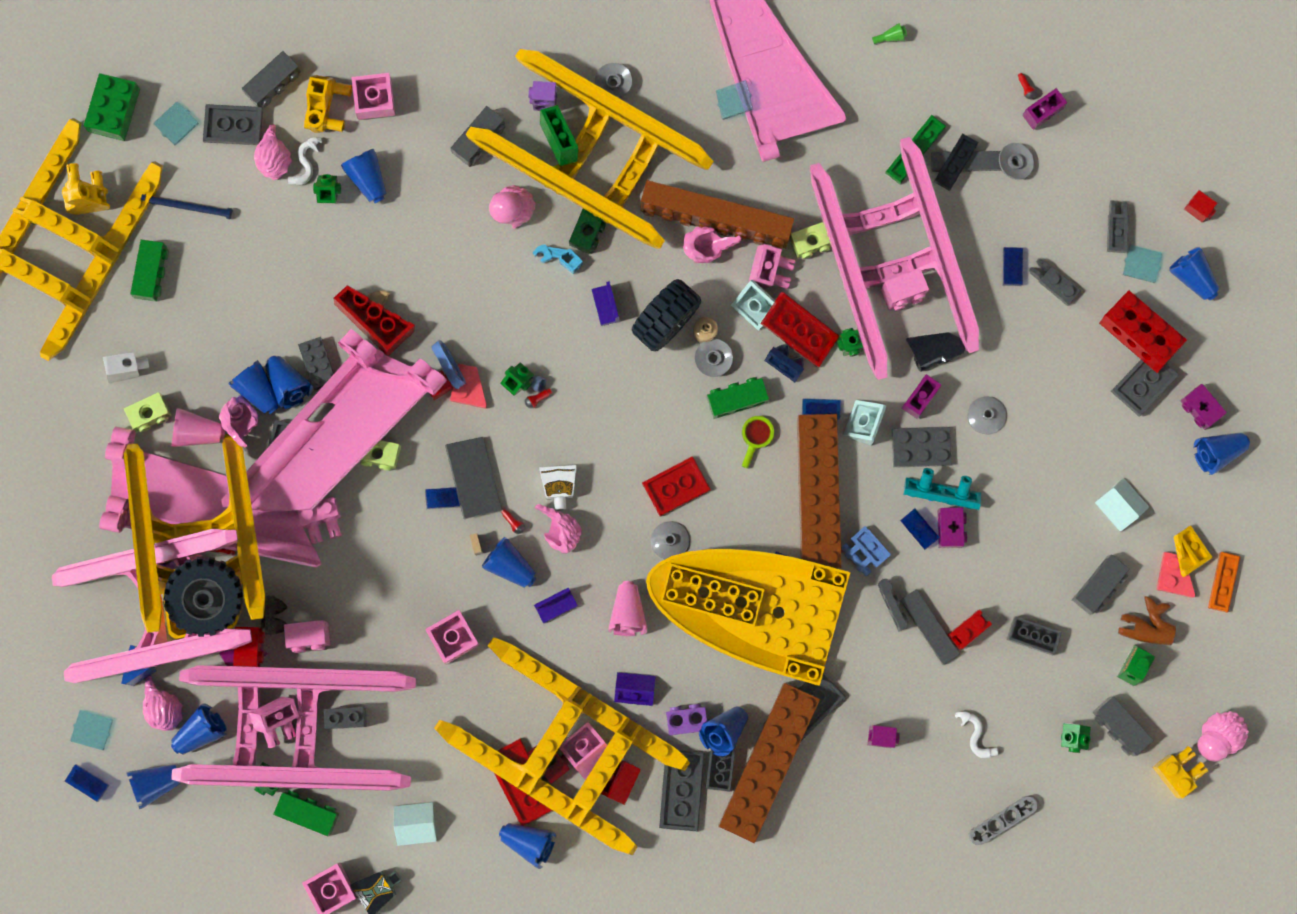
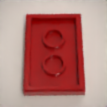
(676, 486)

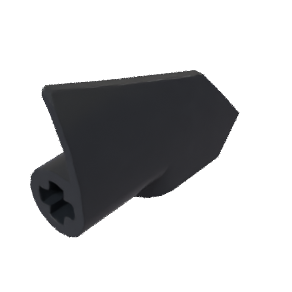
(935, 349)

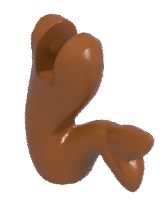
(1162, 633)

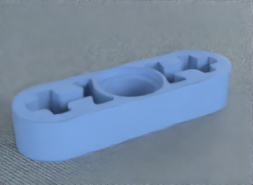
(448, 364)

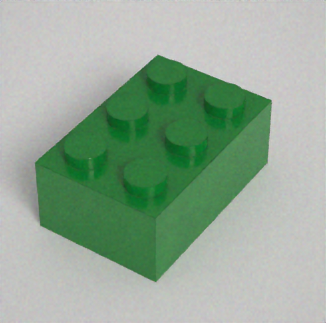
(111, 107)

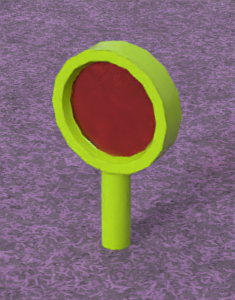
(757, 434)

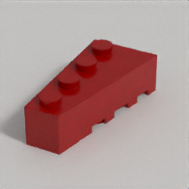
(380, 325)

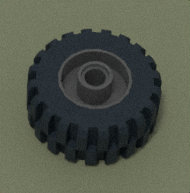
(666, 315)
(203, 596)

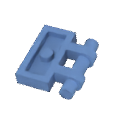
(870, 547)

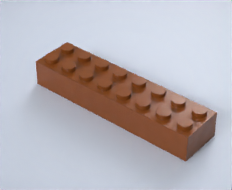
(716, 213)
(819, 489)
(768, 763)

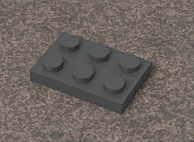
(232, 124)
(1143, 386)
(921, 447)

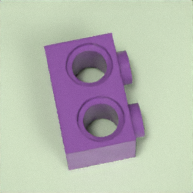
(543, 95)
(687, 725)

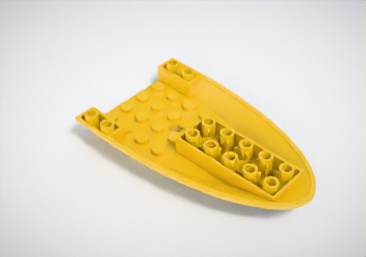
(752, 634)

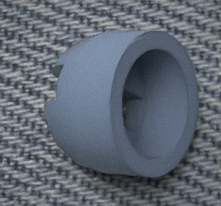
(538, 383)

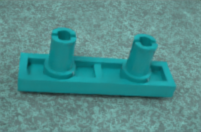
(946, 494)

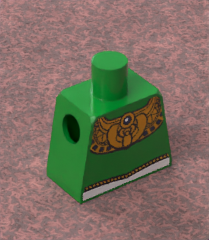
(1136, 665)

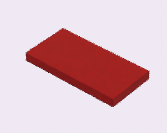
(800, 329)
(523, 805)

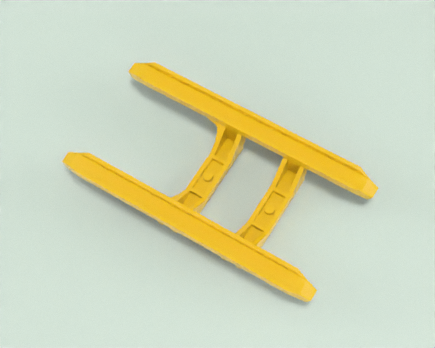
(601, 108)
(104, 248)
(151, 530)
(528, 775)

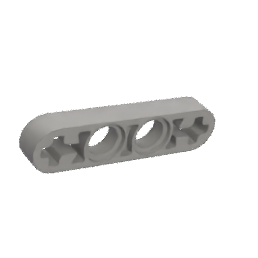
(1001, 818)

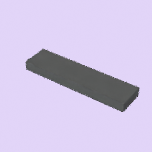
(977, 162)
(929, 627)

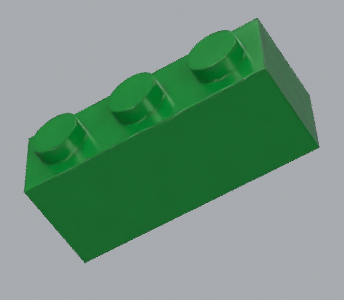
(558, 135)
(149, 270)
(737, 397)
(306, 813)

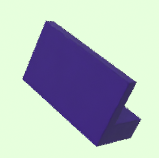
(605, 304)
(555, 605)
(634, 689)

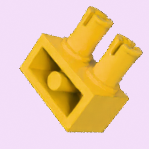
(1175, 777)

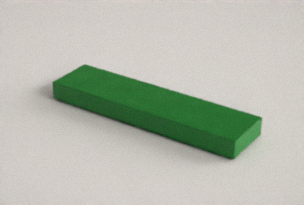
(923, 139)

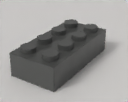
(316, 362)
(1034, 636)
(720, 771)

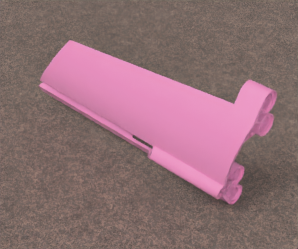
(369, 400)
(193, 494)

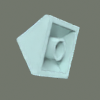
(753, 304)
(864, 421)
(1122, 505)
(414, 823)

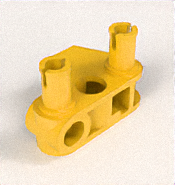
(319, 103)
(82, 196)

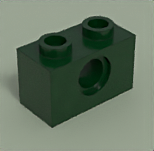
(586, 242)

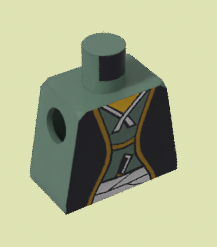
(376, 890)

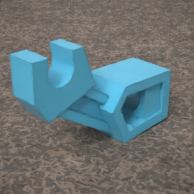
(550, 253)

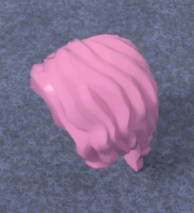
(271, 155)
(705, 245)
(238, 419)
(564, 530)
(161, 708)

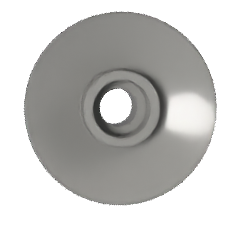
(614, 72)
(1022, 158)
(724, 358)
(980, 422)
(662, 547)

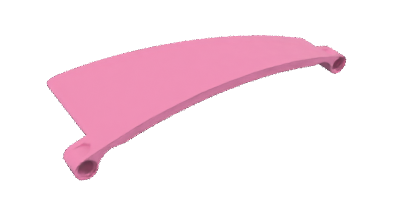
(783, 86)

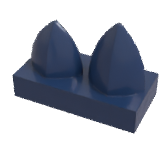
(780, 361)

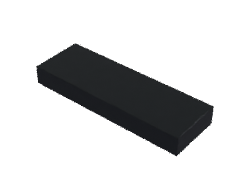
(956, 162)

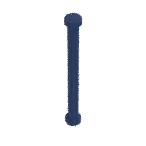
(189, 206)

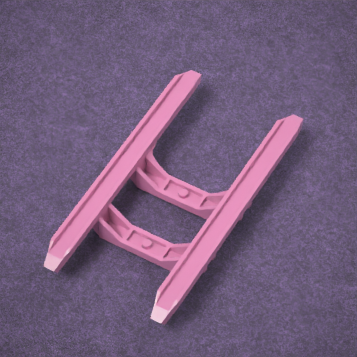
(859, 279)
(153, 647)
(303, 770)

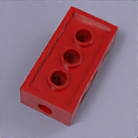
(1143, 331)

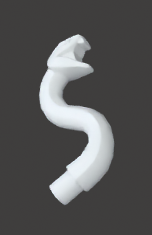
(303, 179)
(980, 752)

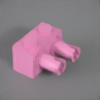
(765, 267)
(324, 512)
(273, 715)

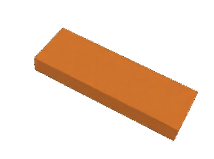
(1224, 582)

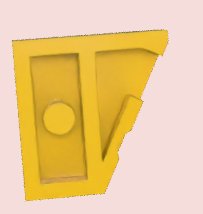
(1190, 551)

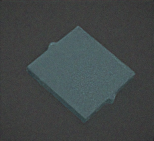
(734, 100)
(175, 123)
(1142, 263)
(91, 730)

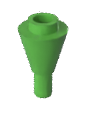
(895, 33)

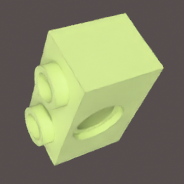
(803, 248)
(137, 411)
(389, 458)

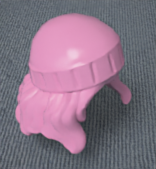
(512, 206)
(1222, 736)

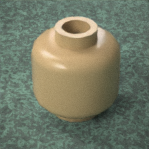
(708, 324)

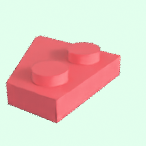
(472, 391)
(1170, 577)

